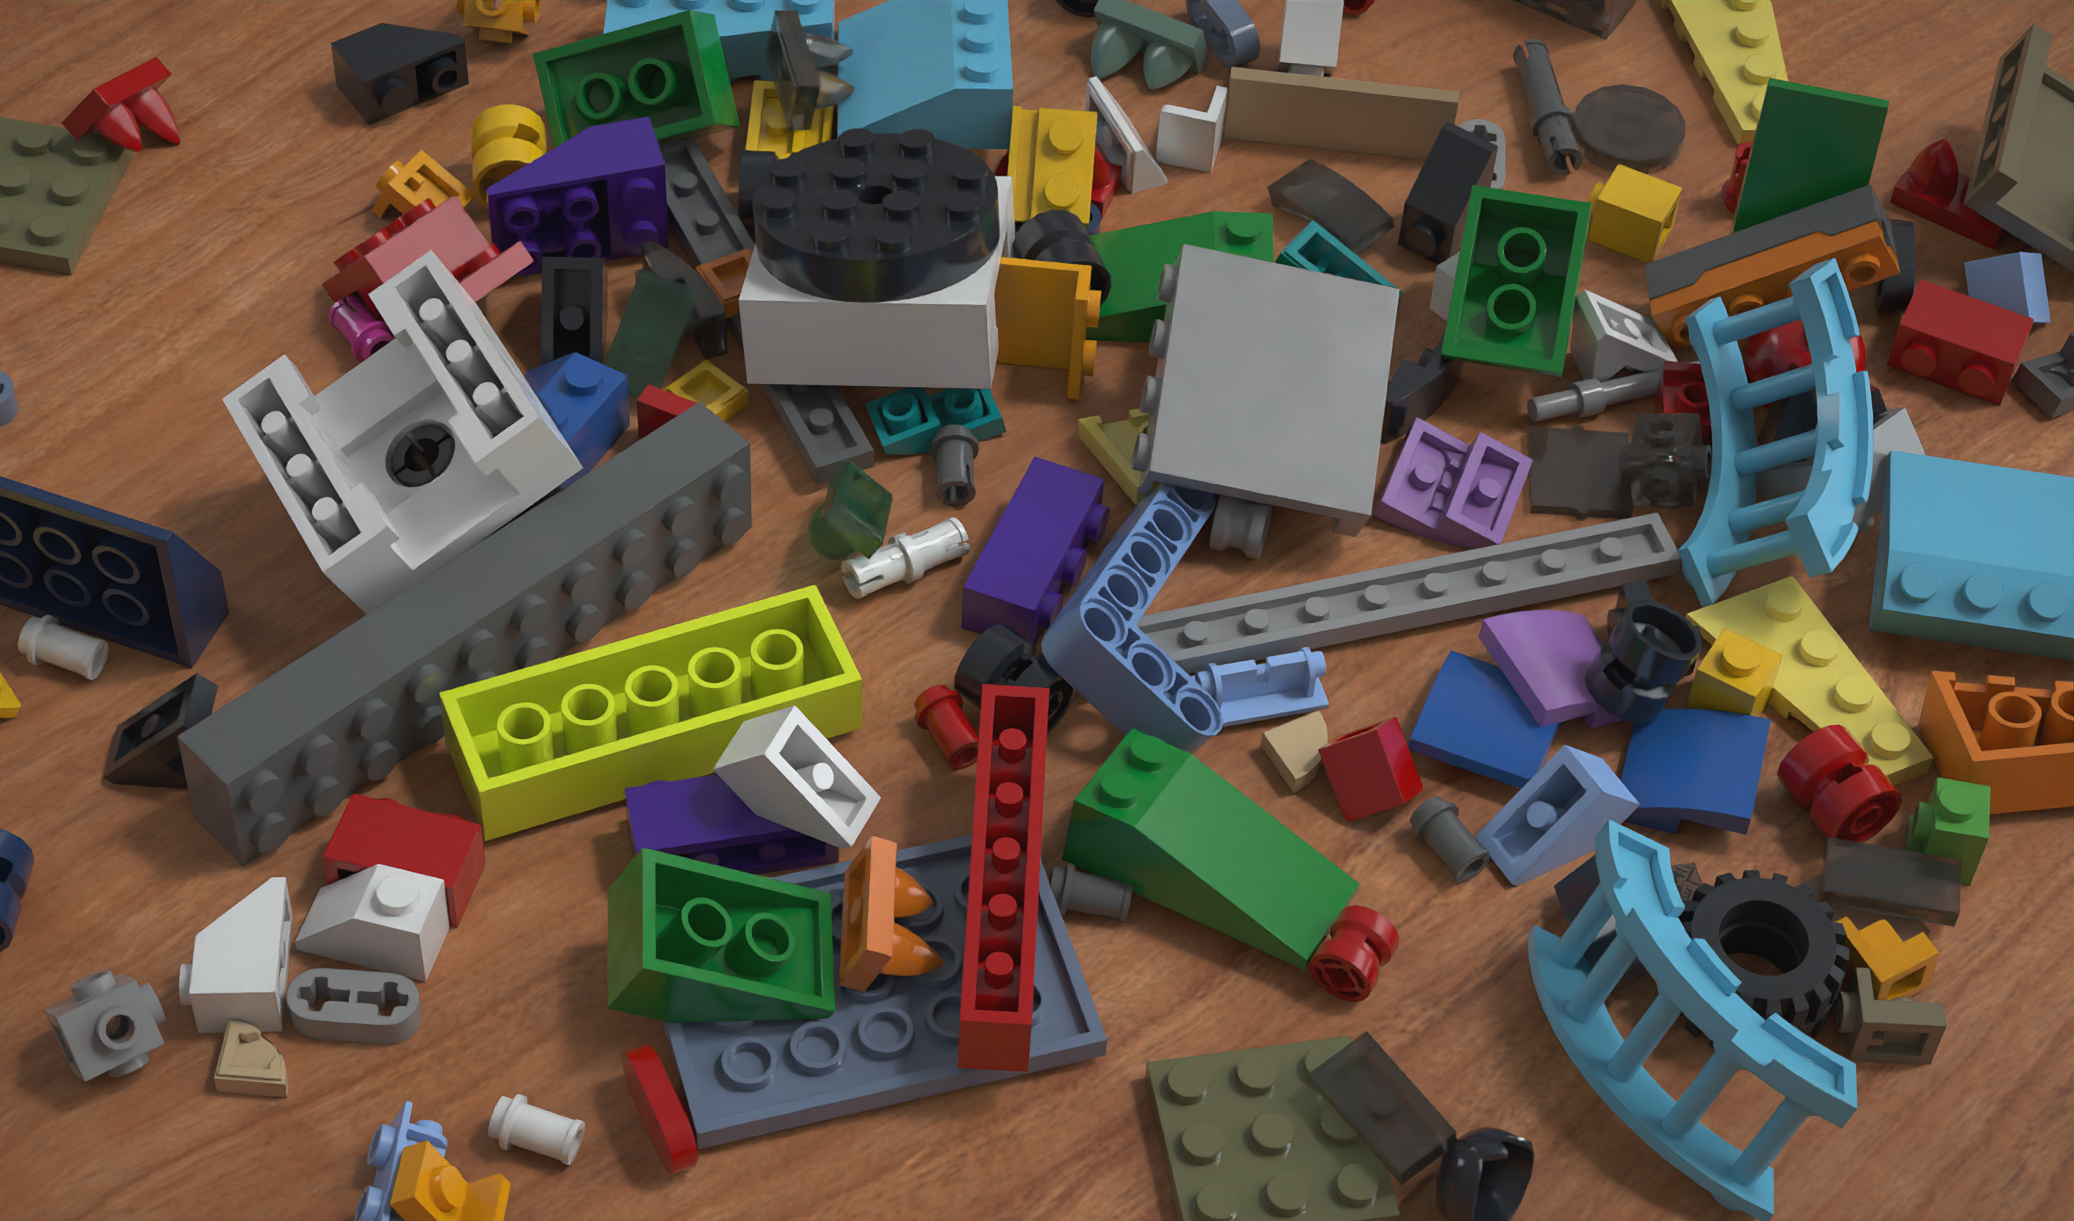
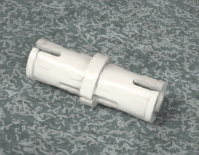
(905, 558)

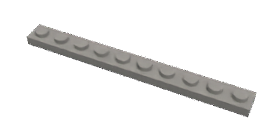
(1414, 593)

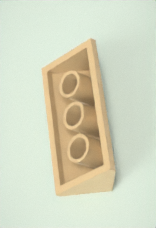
(1336, 113)

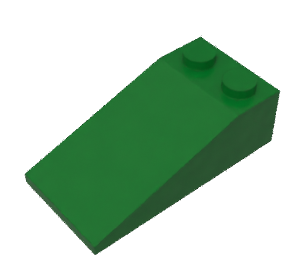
(1807, 150)
(1138, 256)
(1204, 850)

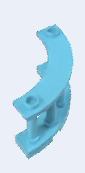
(1842, 441)
(1691, 980)

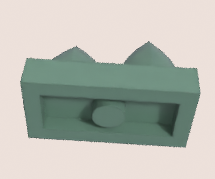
(1168, 43)

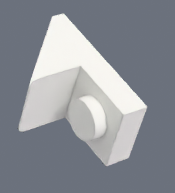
(1613, 337)

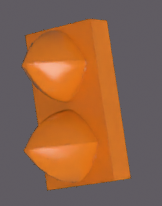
(869, 937)

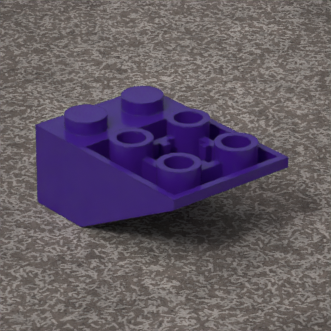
(585, 197)

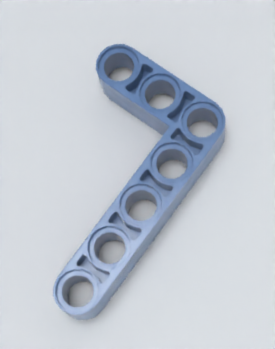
(1096, 632)

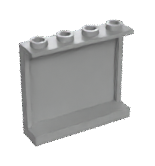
(1268, 385)

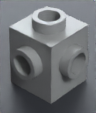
(82, 1021)

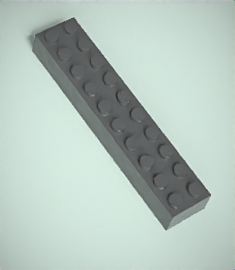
(500, 607)

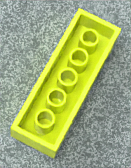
(643, 709)

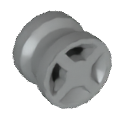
(1240, 526)

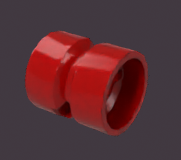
(1834, 780)

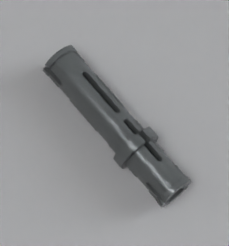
(1551, 120)

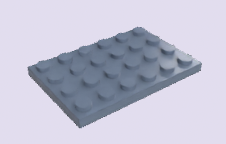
(881, 1042)

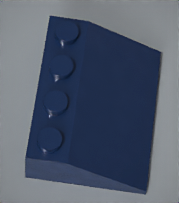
(107, 574)

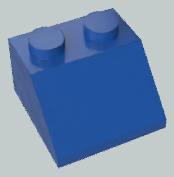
(587, 404)

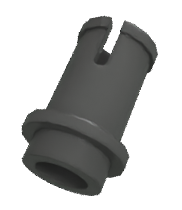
(954, 452)
(1448, 837)
(1090, 893)

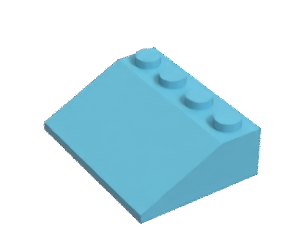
(930, 70)
(1976, 556)

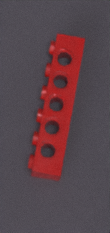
(1004, 880)

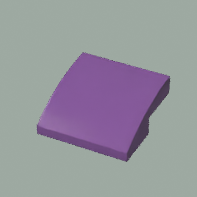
(1452, 487)
(1547, 663)

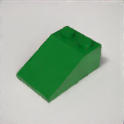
(651, 70)
(1517, 280)
(716, 944)

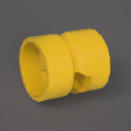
(502, 143)

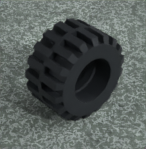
(1784, 928)

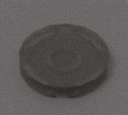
(1629, 128)

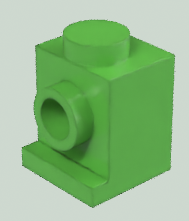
(1952, 824)

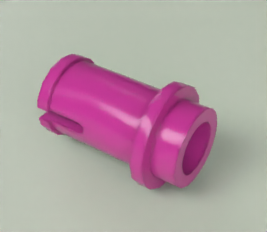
(359, 328)

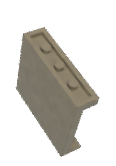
(2027, 151)

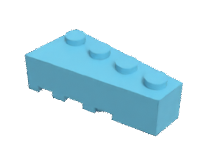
(741, 25)

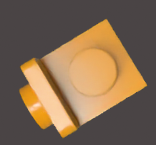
(415, 182)
(436, 1191)

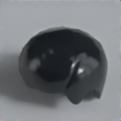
(1484, 1175)

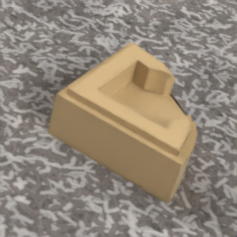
(1295, 749)
(250, 1063)

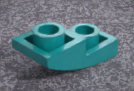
(911, 418)

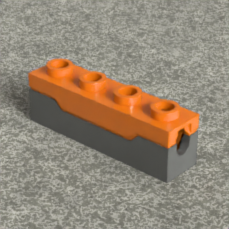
(1761, 261)

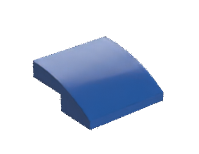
(1481, 724)
(1695, 768)

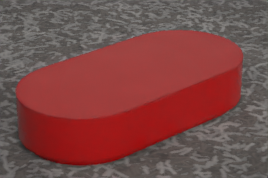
(660, 1109)

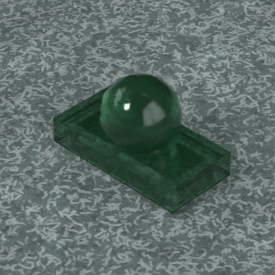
(650, 331)
(851, 516)

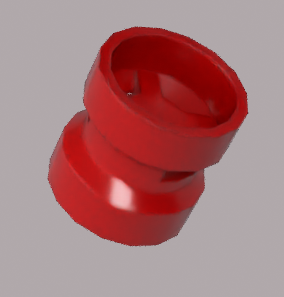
(1357, 948)

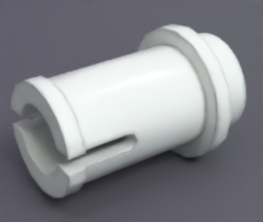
(48, 642)
(535, 1129)

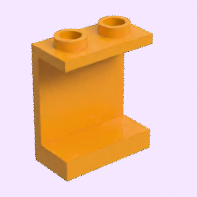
(1045, 316)

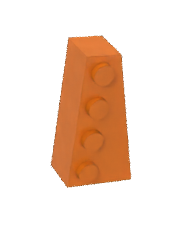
(2003, 739)

